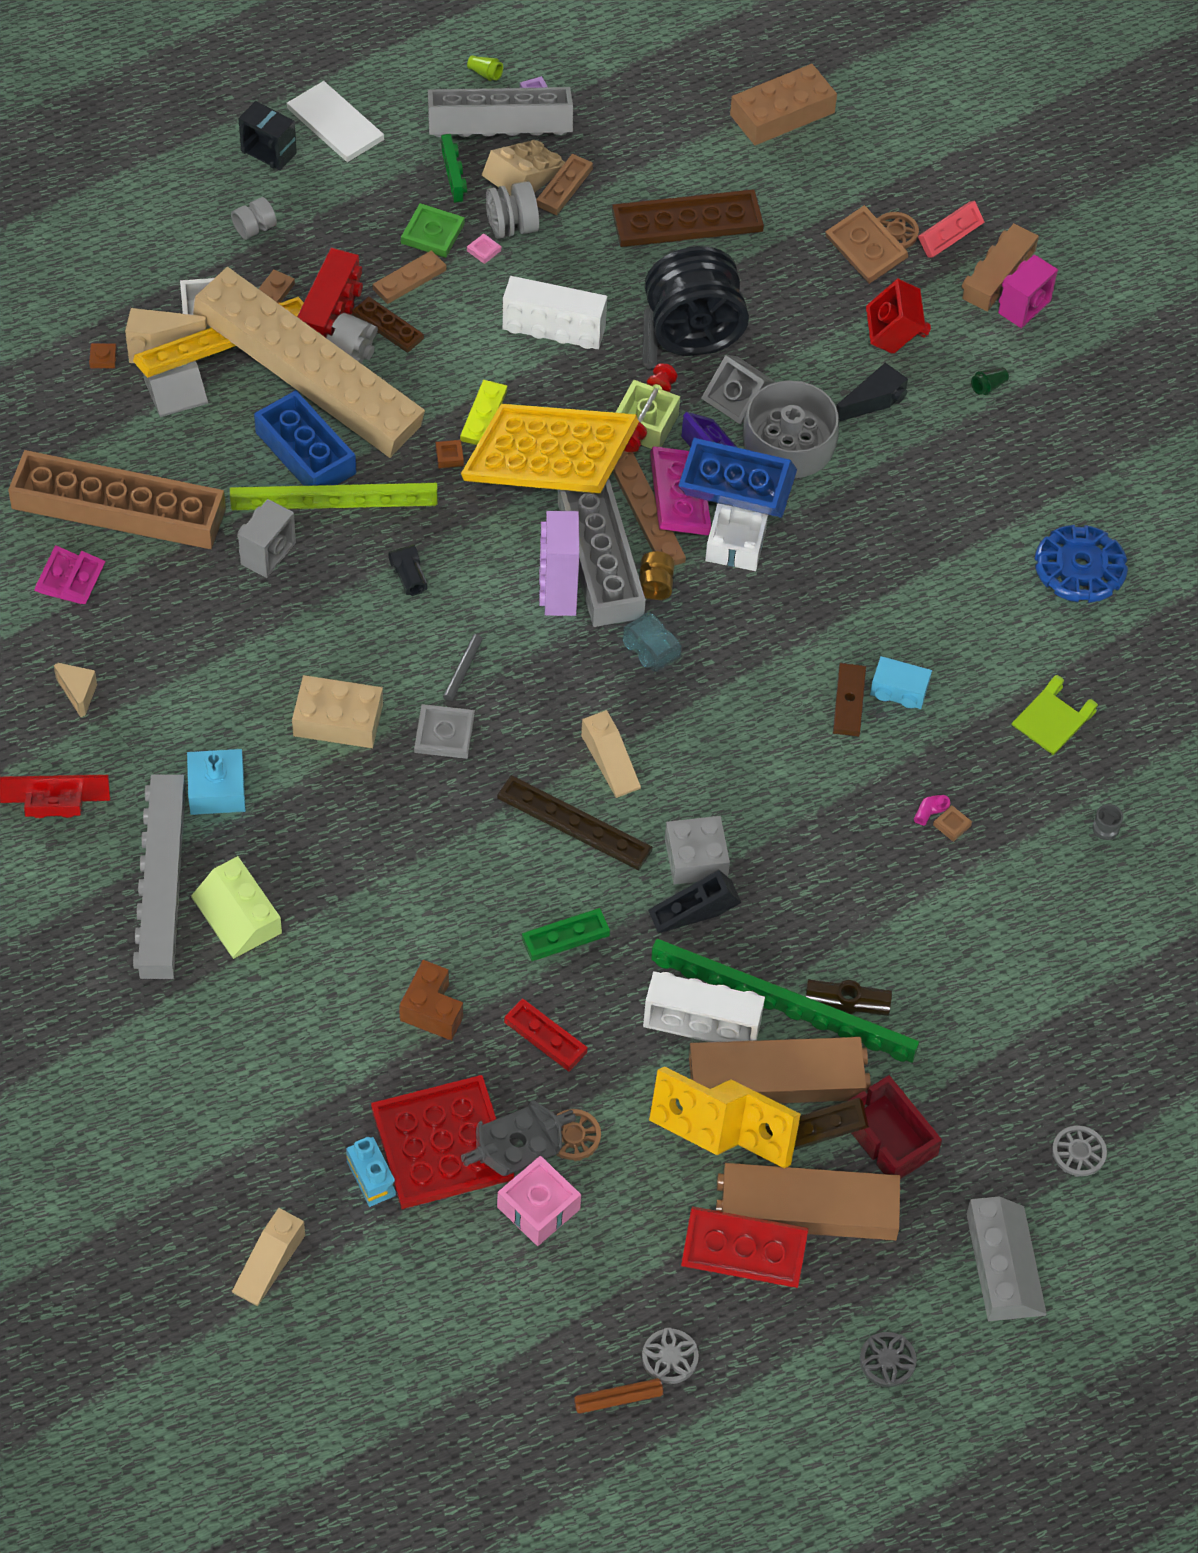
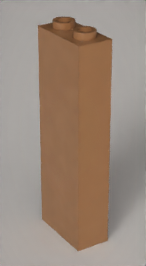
(785, 1068)
(814, 1199)

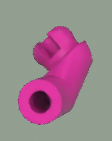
(931, 806)

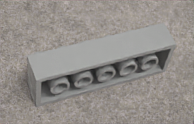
(500, 111)
(605, 558)

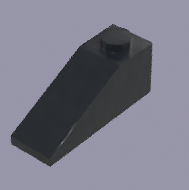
(874, 393)
(696, 903)

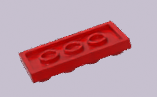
(744, 1247)

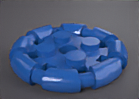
(1078, 574)

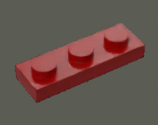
(545, 1035)

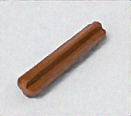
(618, 1395)

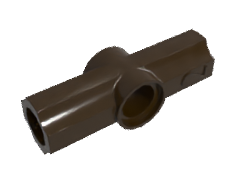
(865, 998)

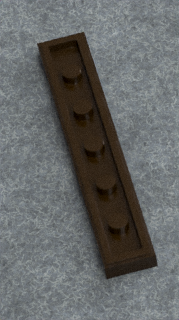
(575, 822)

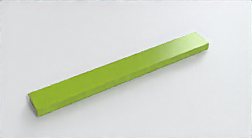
(335, 496)

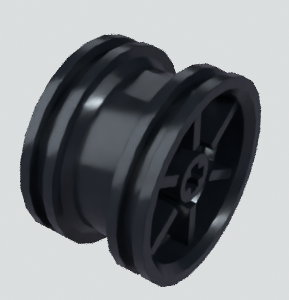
(696, 301)

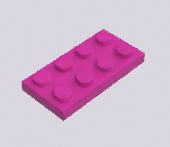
(674, 508)

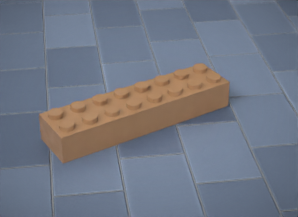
(117, 499)

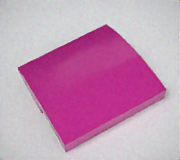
(69, 575)

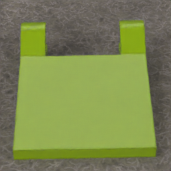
(1051, 720)

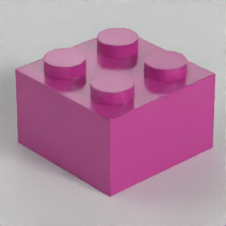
(1027, 290)

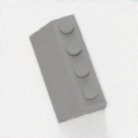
(1005, 1259)

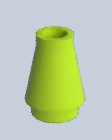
(486, 67)

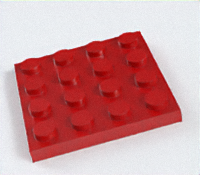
(427, 1136)

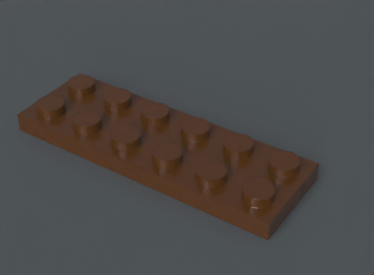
(687, 218)

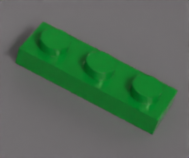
(453, 168)
(565, 934)

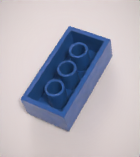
(304, 442)
(738, 477)

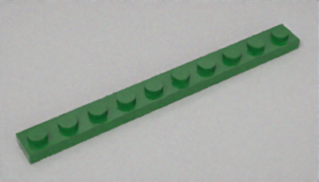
(792, 1004)

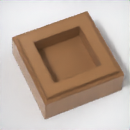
(952, 823)

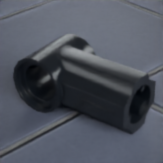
(407, 565)

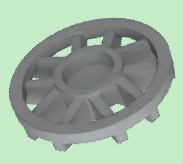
(1079, 1151)

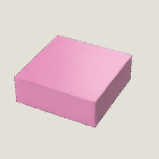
(484, 248)

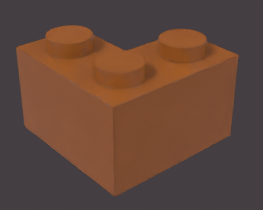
(426, 1004)

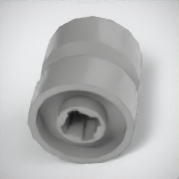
(252, 218)

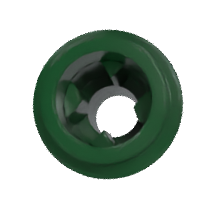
(989, 380)

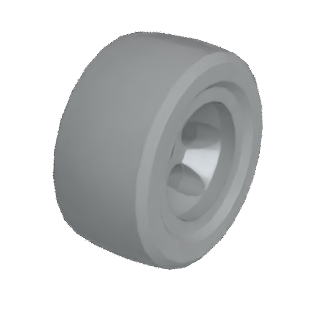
(794, 412)

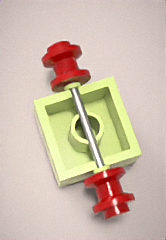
(654, 408)

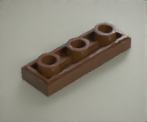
(388, 324)
(849, 699)

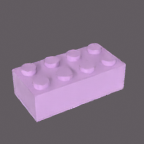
(559, 563)

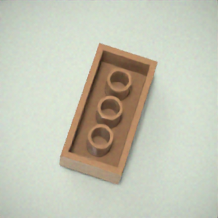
(783, 104)

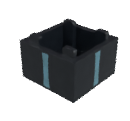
(267, 135)

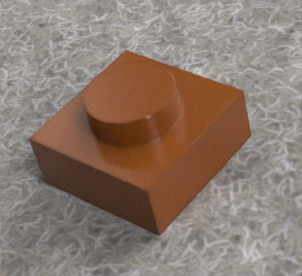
(102, 355)
(449, 454)

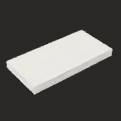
(335, 121)

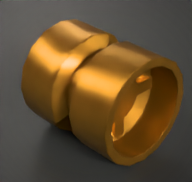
(657, 575)

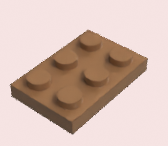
(866, 244)

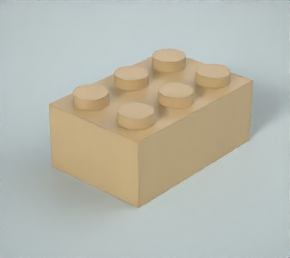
(337, 711)

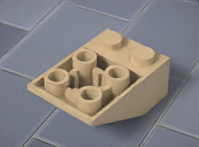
(522, 163)

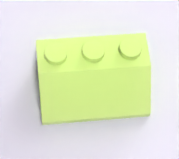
(237, 908)

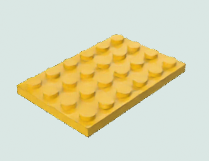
(550, 448)

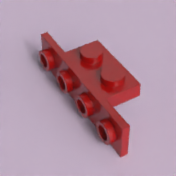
(54, 794)

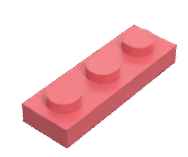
(951, 229)

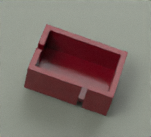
(896, 1130)

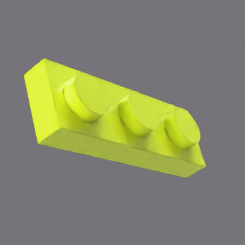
(483, 410)

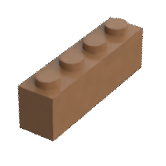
(1001, 260)

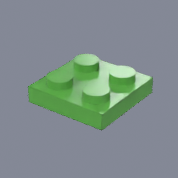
(432, 230)

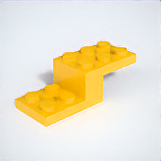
(724, 1117)

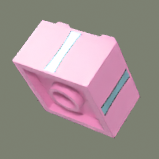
(539, 1200)

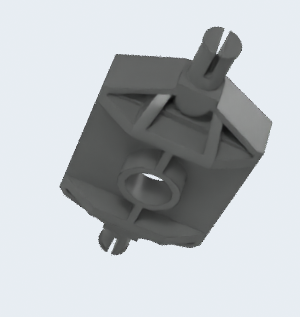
(533, 1125)

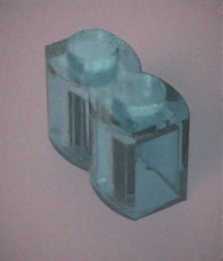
(651, 642)

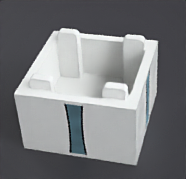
(736, 537)

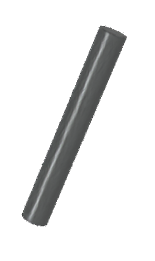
(462, 667)

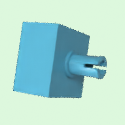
(216, 781)

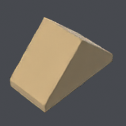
(77, 684)

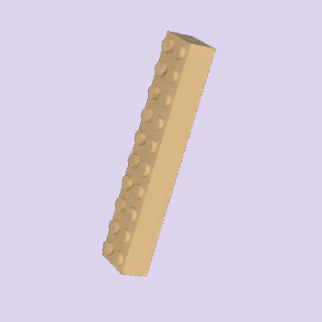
(308, 362)

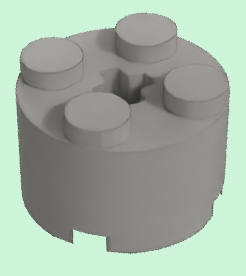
(354, 336)

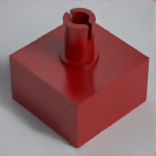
(896, 316)

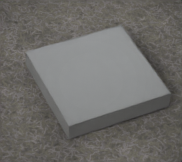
(444, 731)

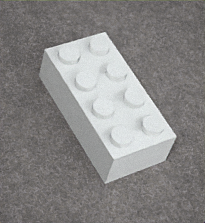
(554, 312)
(702, 1009)

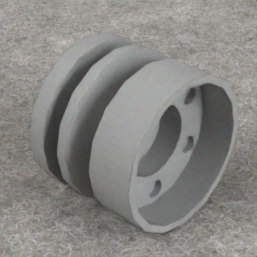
(518, 209)

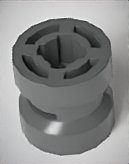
(1107, 822)

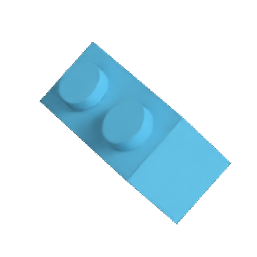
(900, 683)

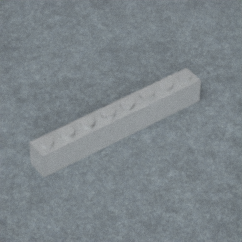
(161, 877)

